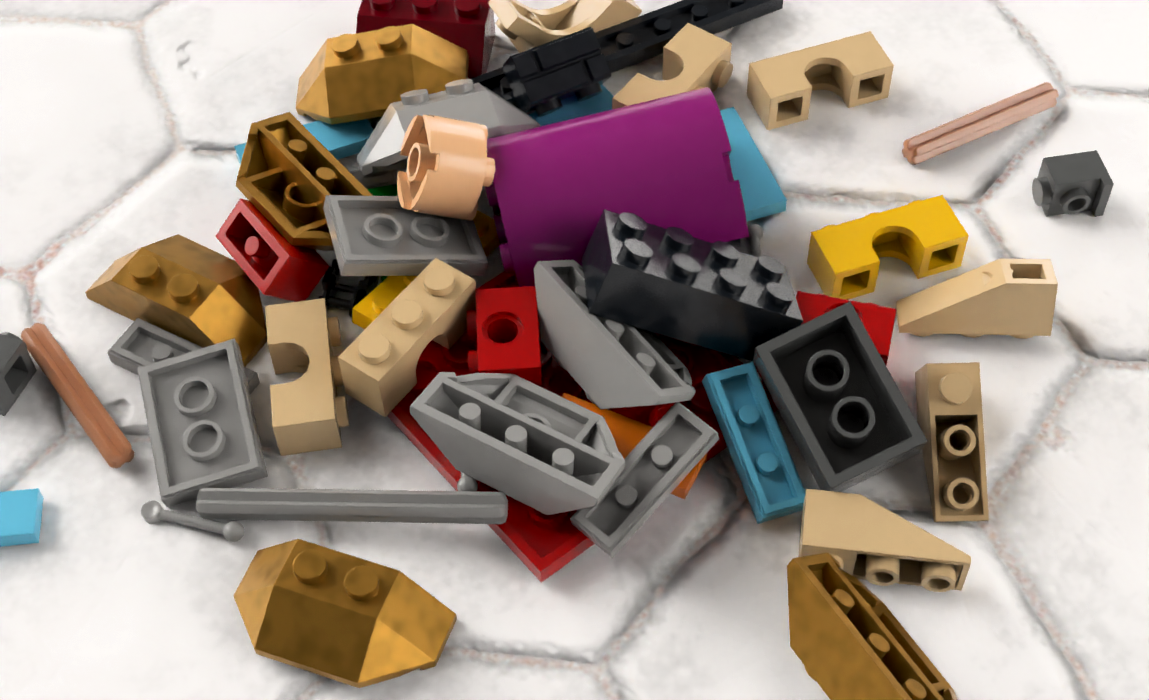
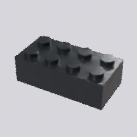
(686, 286)

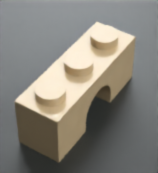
(690, 62)
(849, 67)
(384, 357)
(306, 410)

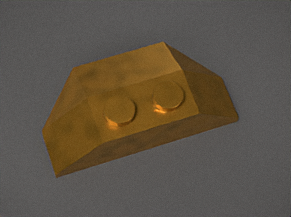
(367, 71)
(288, 177)
(186, 293)
(340, 614)
(853, 639)

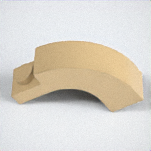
(535, 27)

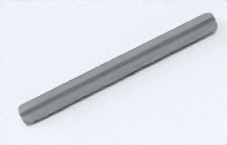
(353, 505)

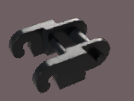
(331, 287)

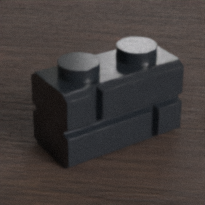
(557, 71)

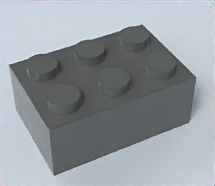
(838, 399)

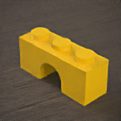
(920, 234)

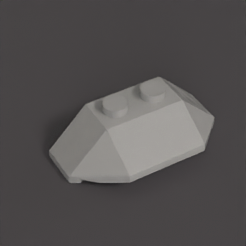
(459, 101)
(605, 357)
(520, 439)

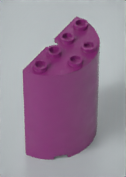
(644, 159)

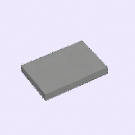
(386, 240)
(201, 422)

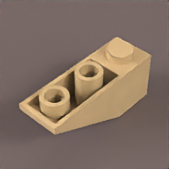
(993, 299)
(955, 449)
(878, 543)

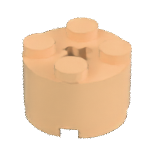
(444, 167)

